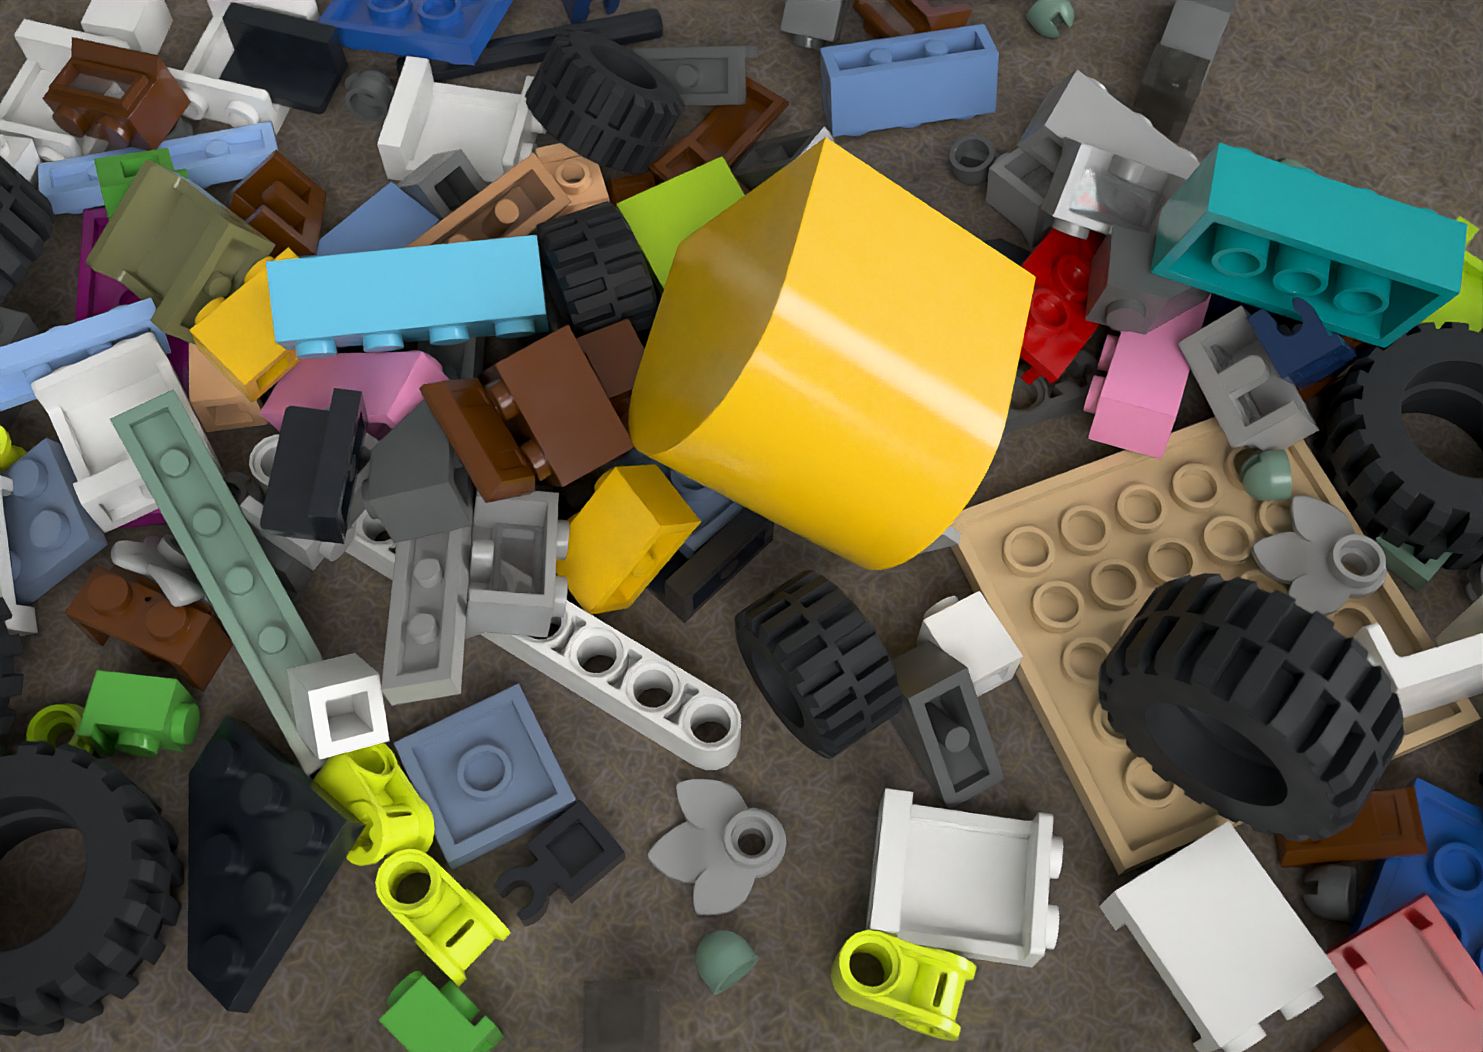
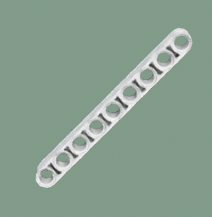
(575, 642)

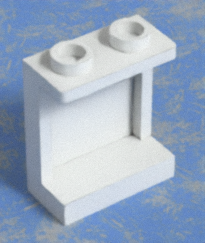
(227, 100)
(23, 109)
(438, 118)
(80, 406)
(1437, 674)
(964, 881)
(1222, 939)

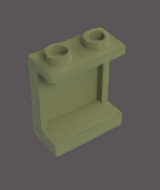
(176, 247)

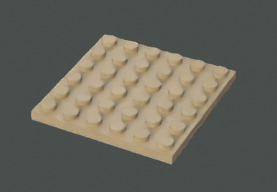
(1083, 555)

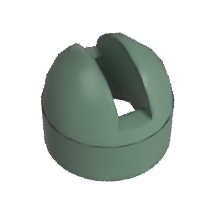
(1049, 15)
(1267, 476)
(724, 959)

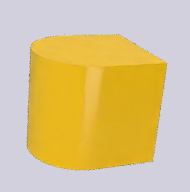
(834, 359)

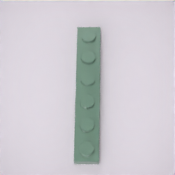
(222, 554)

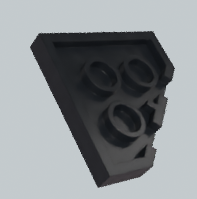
(257, 860)

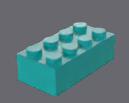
(1287, 233)

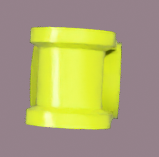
(380, 796)
(448, 922)
(908, 983)

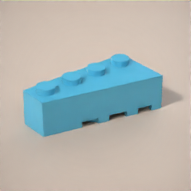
(408, 296)

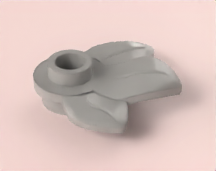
(1314, 555)
(164, 564)
(707, 847)

